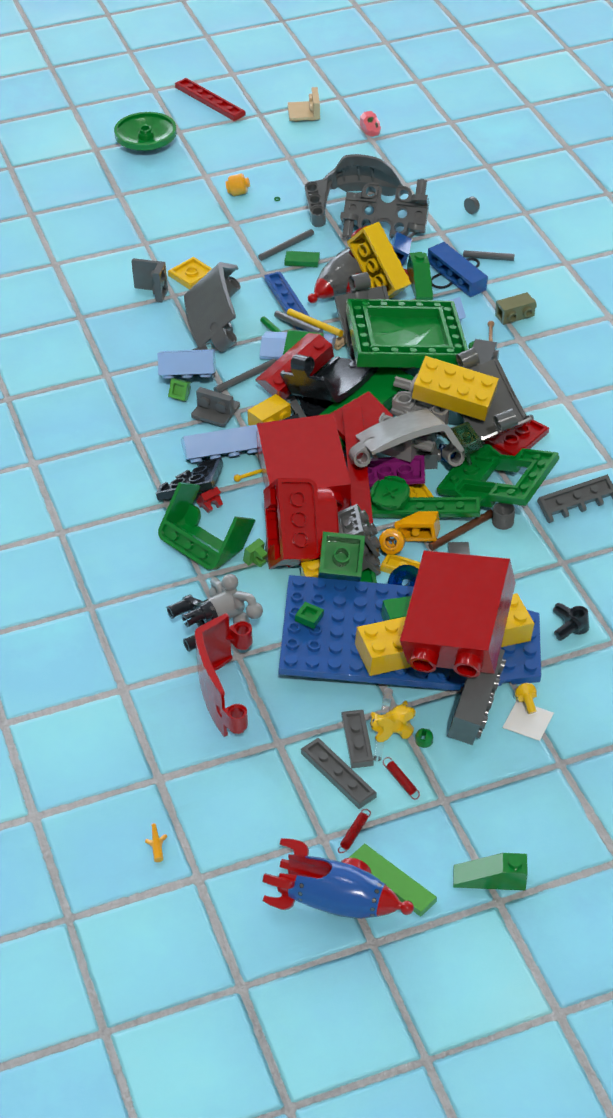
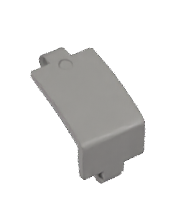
(401, 429)

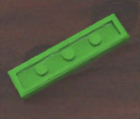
(399, 882)

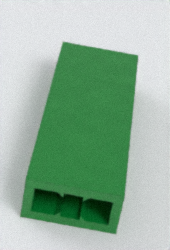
(380, 386)

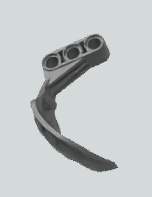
(349, 175)

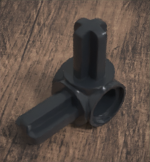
(575, 620)

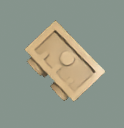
(305, 110)

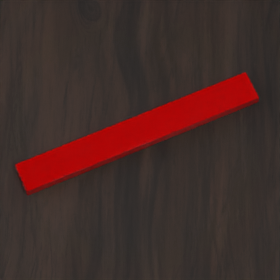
(358, 475)

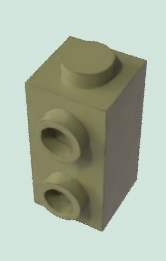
(515, 308)

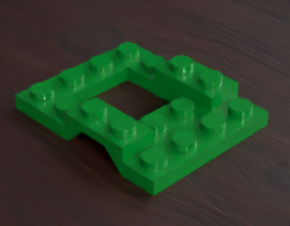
(471, 479)

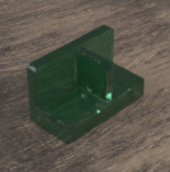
(468, 439)

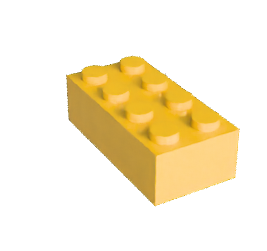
(379, 259)
(455, 388)

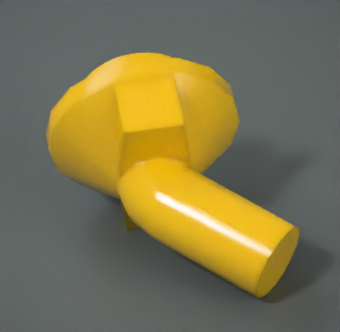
(526, 693)

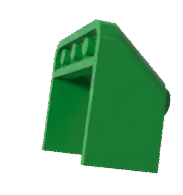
(181, 531)

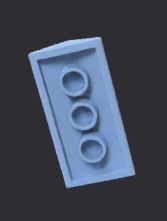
(273, 344)

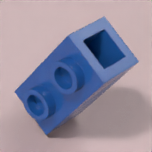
(401, 246)

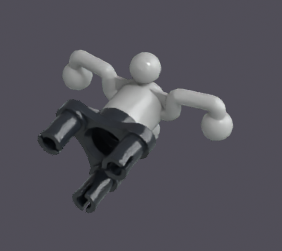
(223, 600)

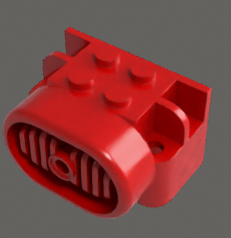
(296, 520)

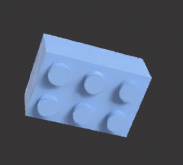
(186, 363)

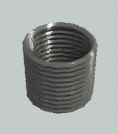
(503, 515)

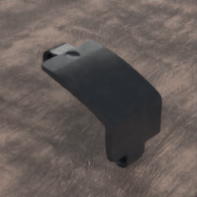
(332, 383)

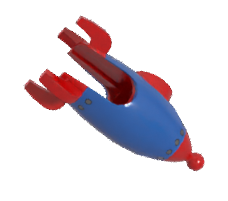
(332, 886)

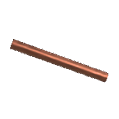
(461, 530)

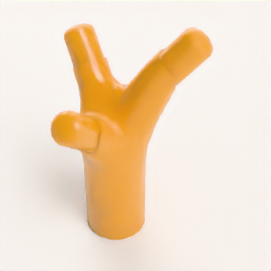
(156, 844)

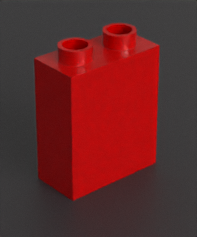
(305, 450)
(458, 613)

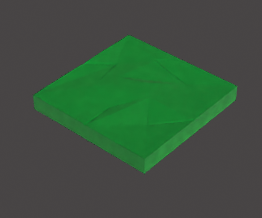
(404, 332)

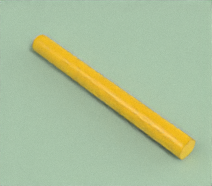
(319, 324)

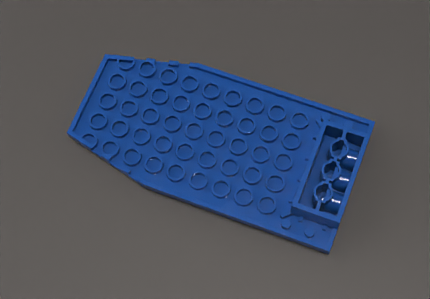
(331, 649)

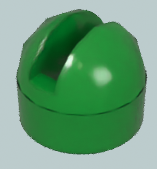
(428, 738)

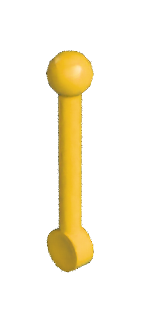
(237, 478)

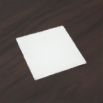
(527, 724)

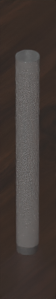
(386, 704)

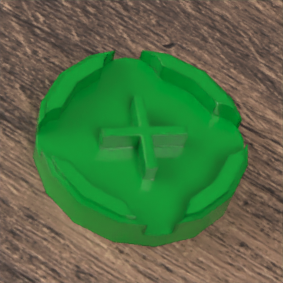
(390, 493)

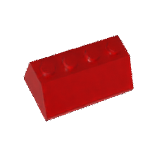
(310, 345)

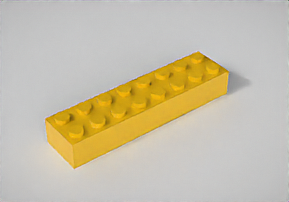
(383, 653)

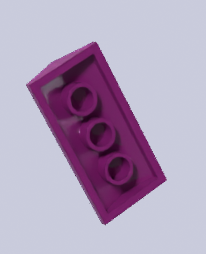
(411, 472)

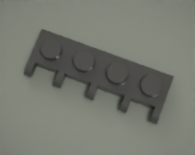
(576, 496)

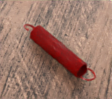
(401, 778)
(354, 830)

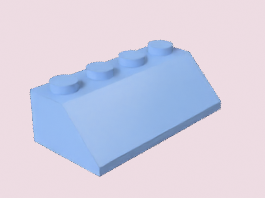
(220, 442)

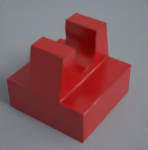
(209, 497)

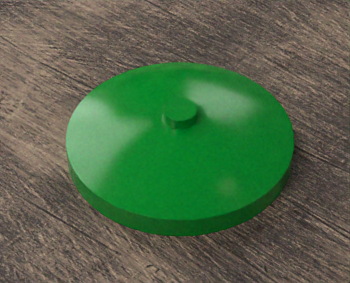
(145, 130)

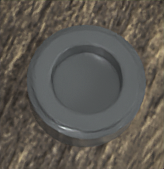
(471, 205)

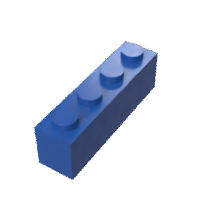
(457, 269)

